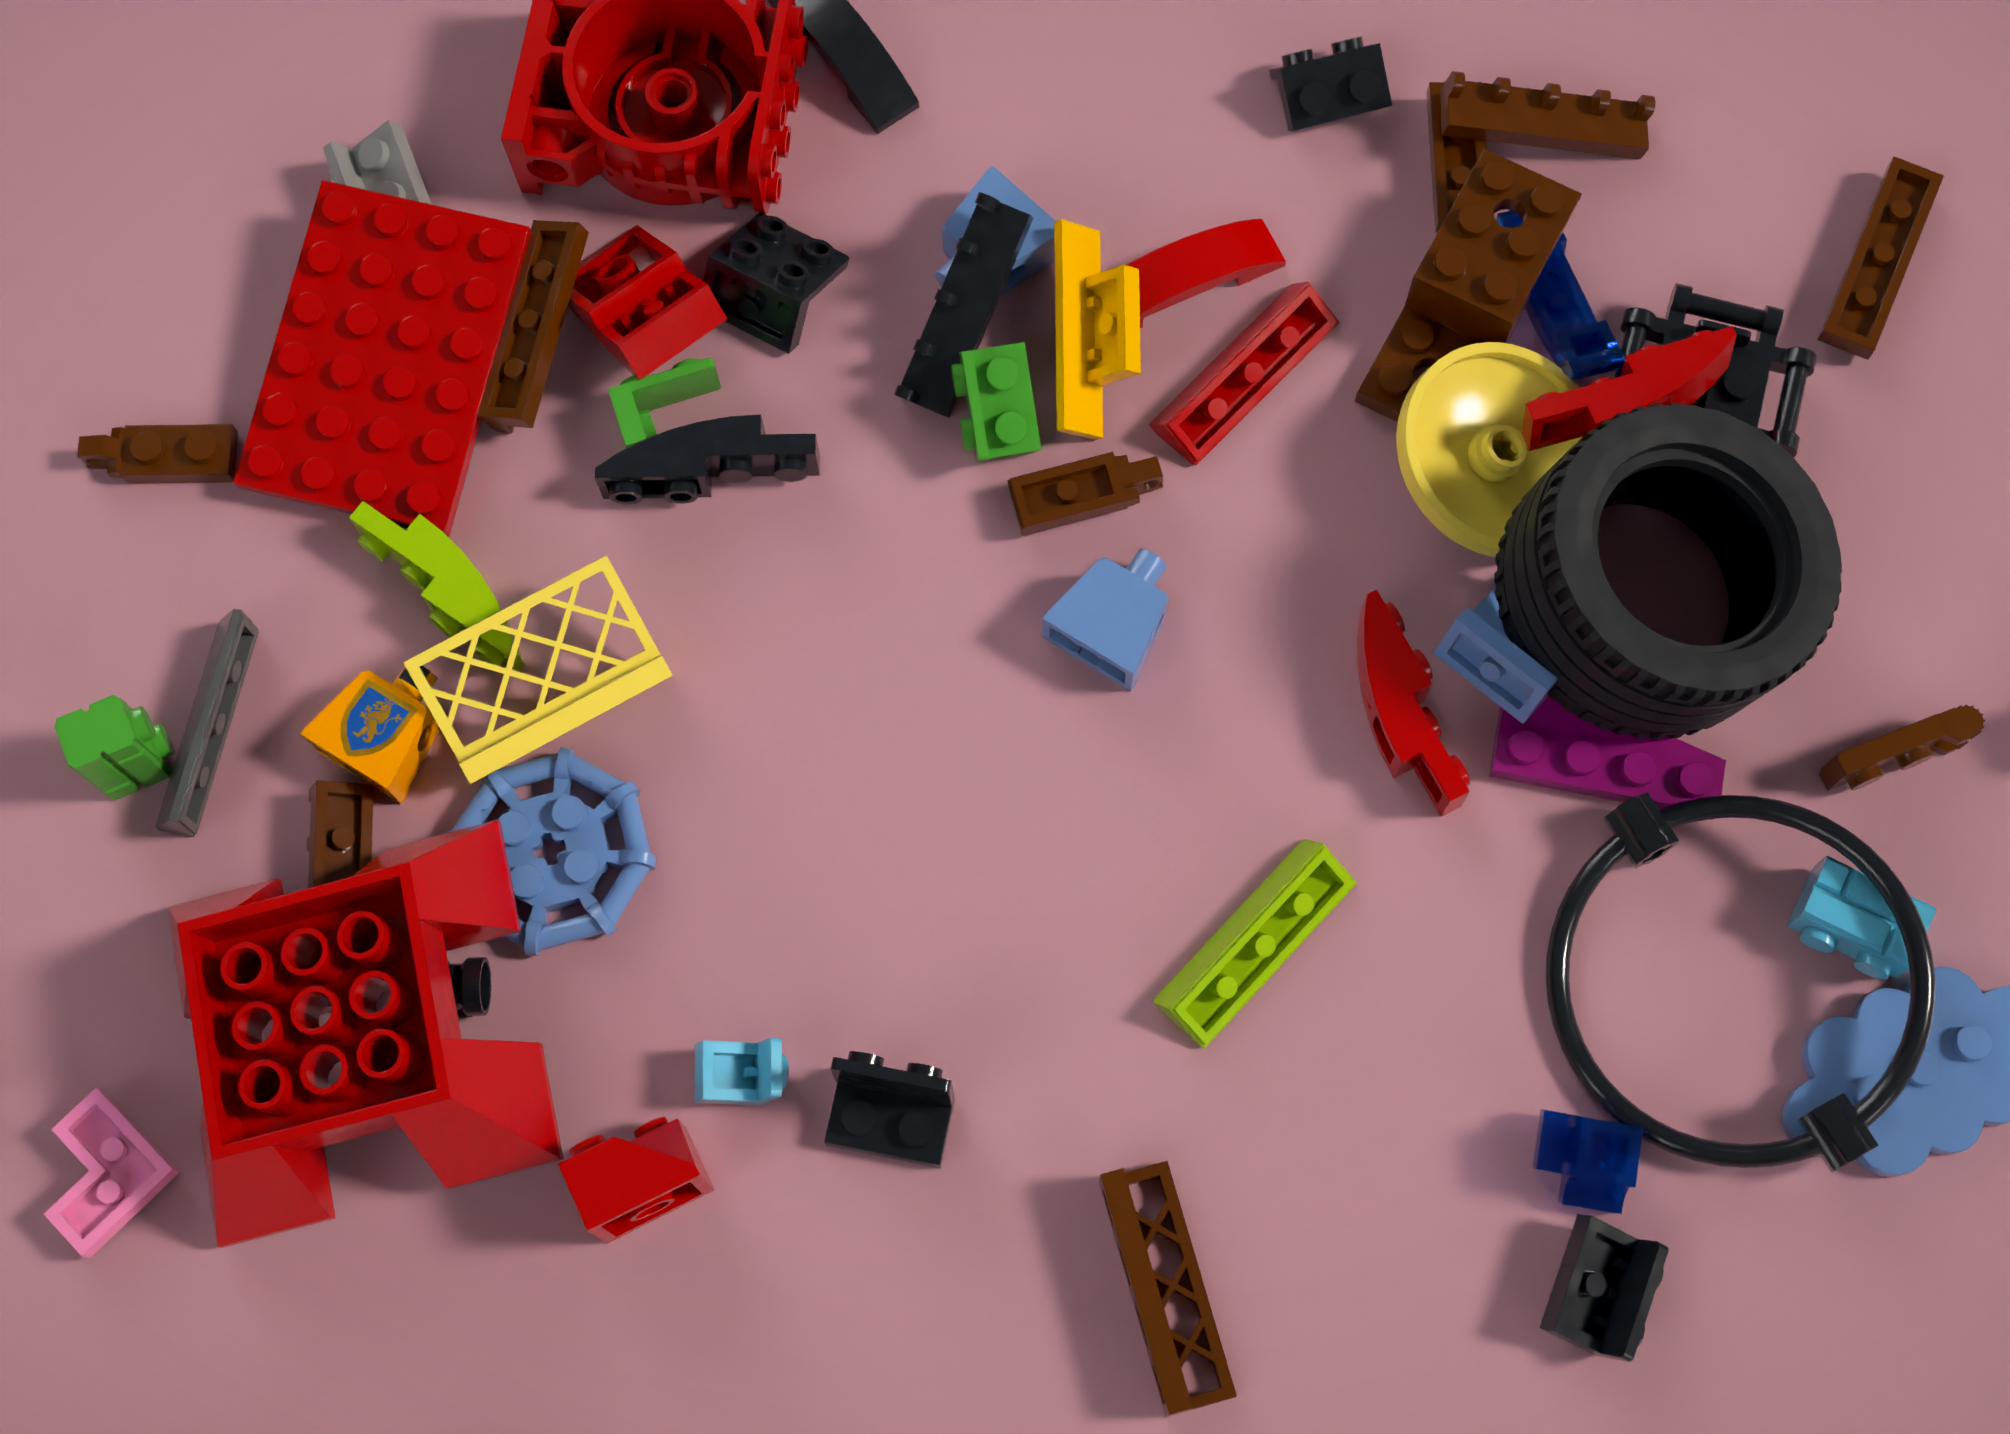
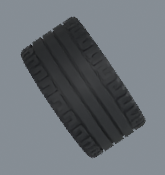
(1747, 507)

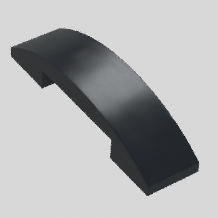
(858, 60)

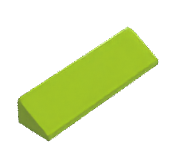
(1255, 941)

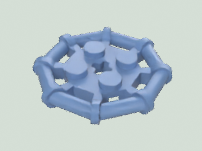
(587, 845)

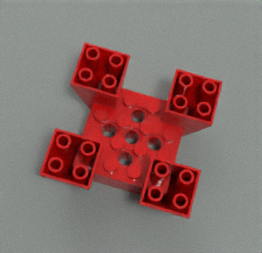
(269, 1105)

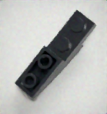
(685, 459)

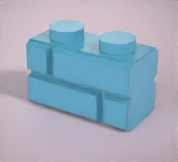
(1848, 914)

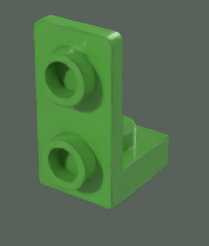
(636, 397)

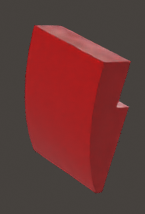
(642, 301)

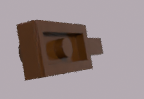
(164, 453)
(1081, 490)

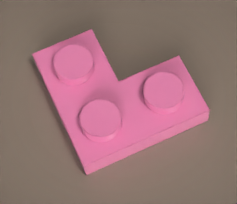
(121, 1177)

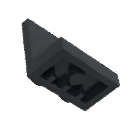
(769, 277)
(890, 1109)

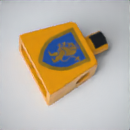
(377, 731)

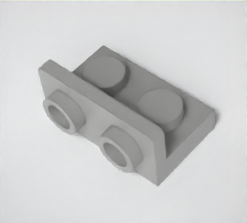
(378, 164)

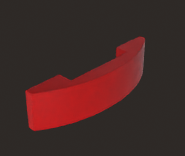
(1205, 261)

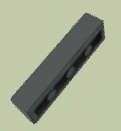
(208, 725)

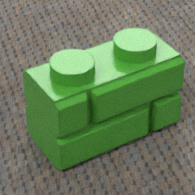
(115, 746)

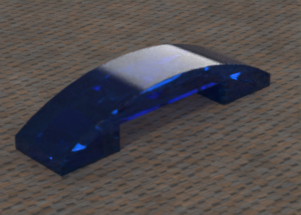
(1566, 319)

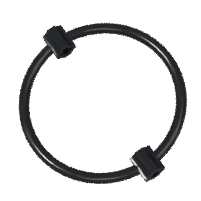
(1833, 1129)

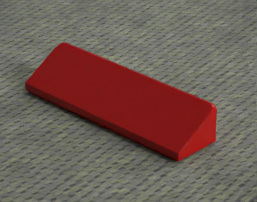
(1245, 372)

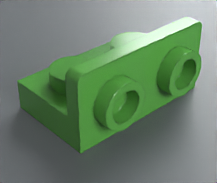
(998, 401)

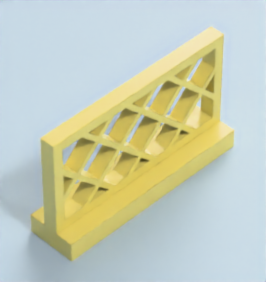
(560, 713)

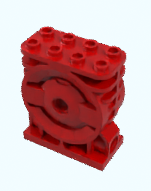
(667, 156)

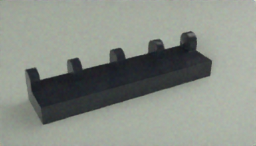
(964, 302)

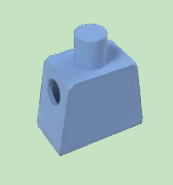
(1038, 245)
(1111, 616)

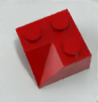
(634, 1182)

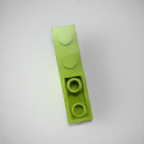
(444, 574)

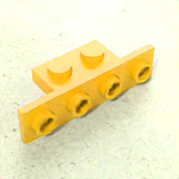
(1094, 328)

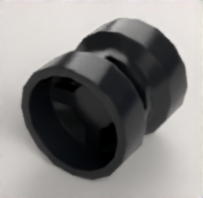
(472, 985)

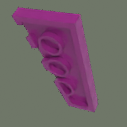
(1578, 757)

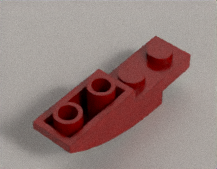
(1650, 375)
(1392, 688)

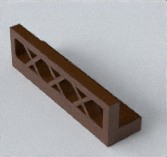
(1145, 1293)

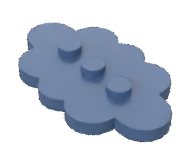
(1953, 1090)

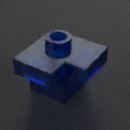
(1592, 1155)

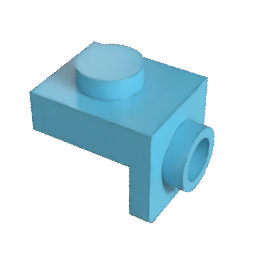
(740, 1072)

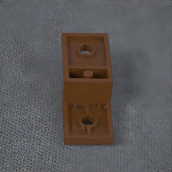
(1472, 275)

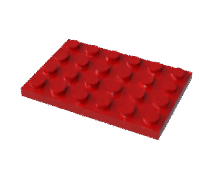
(383, 356)

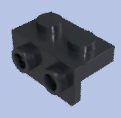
(1333, 84)
(1604, 1289)

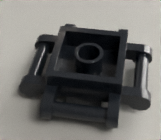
(1744, 382)

